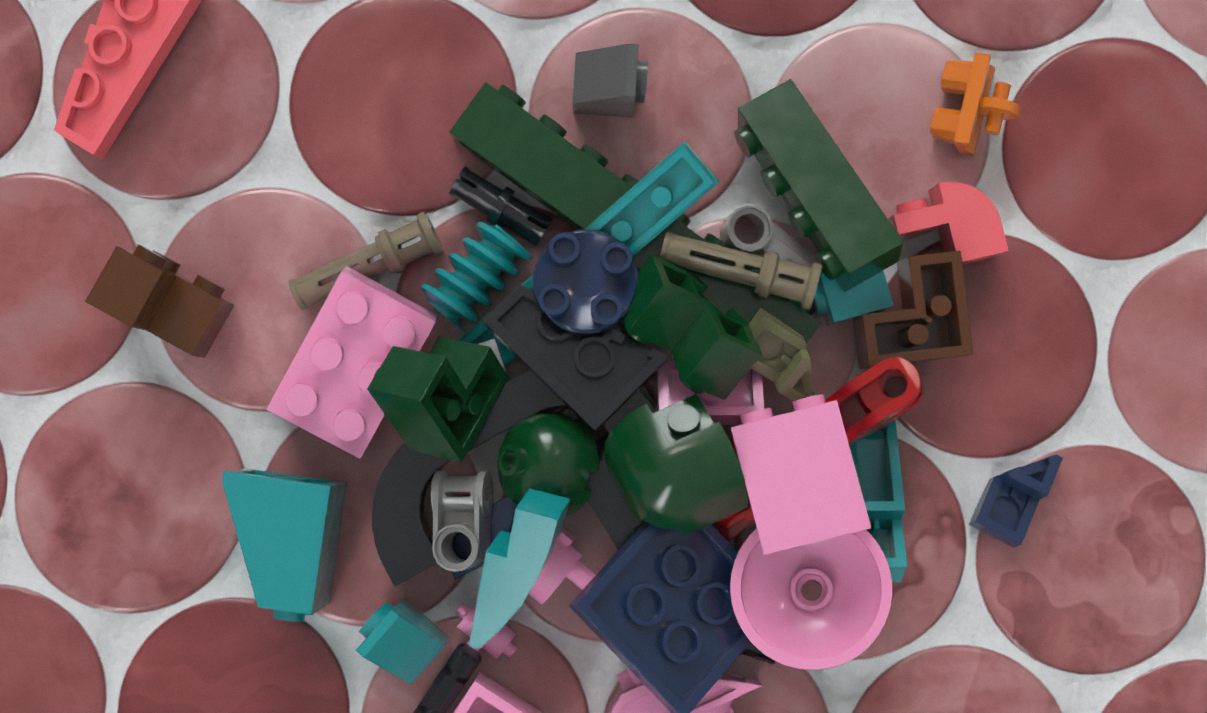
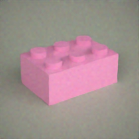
(339, 357)

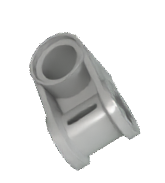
(461, 514)

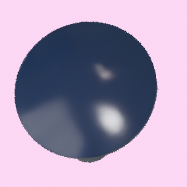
(585, 281)

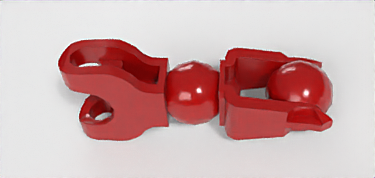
(863, 412)

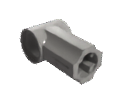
(768, 239)

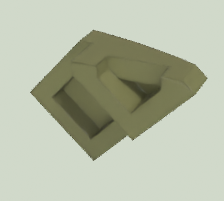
(783, 356)

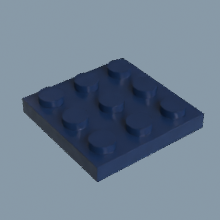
(668, 611)

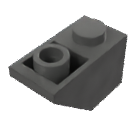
(609, 81)

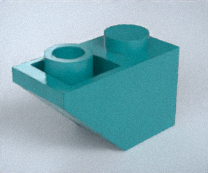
(401, 640)

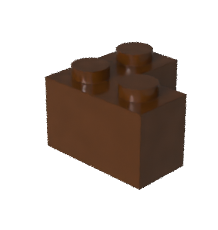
(150, 296)
(932, 317)

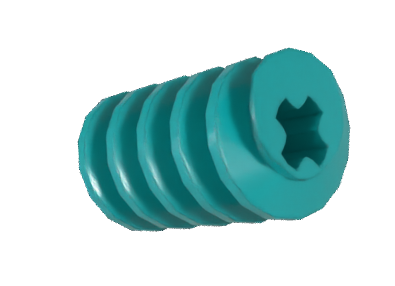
(475, 274)

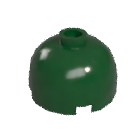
(549, 456)

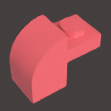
(963, 218)

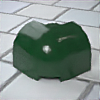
(675, 467)

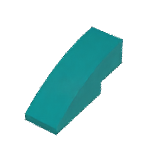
(881, 485)
(516, 562)

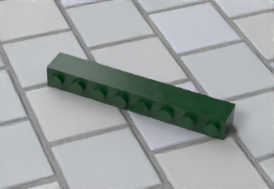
(581, 188)

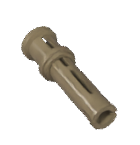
(678, 248)
(310, 289)

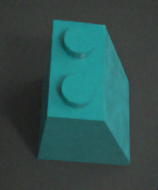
(287, 537)

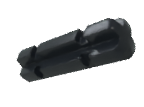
(450, 680)

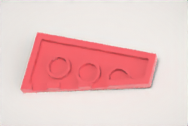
(118, 68)

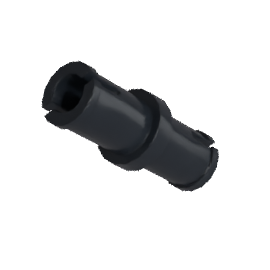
(500, 205)

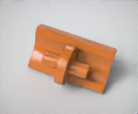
(974, 82)

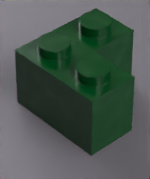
(440, 395)

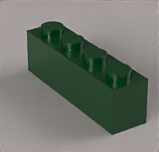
(817, 185)

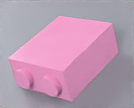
(800, 475)

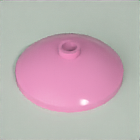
(817, 632)

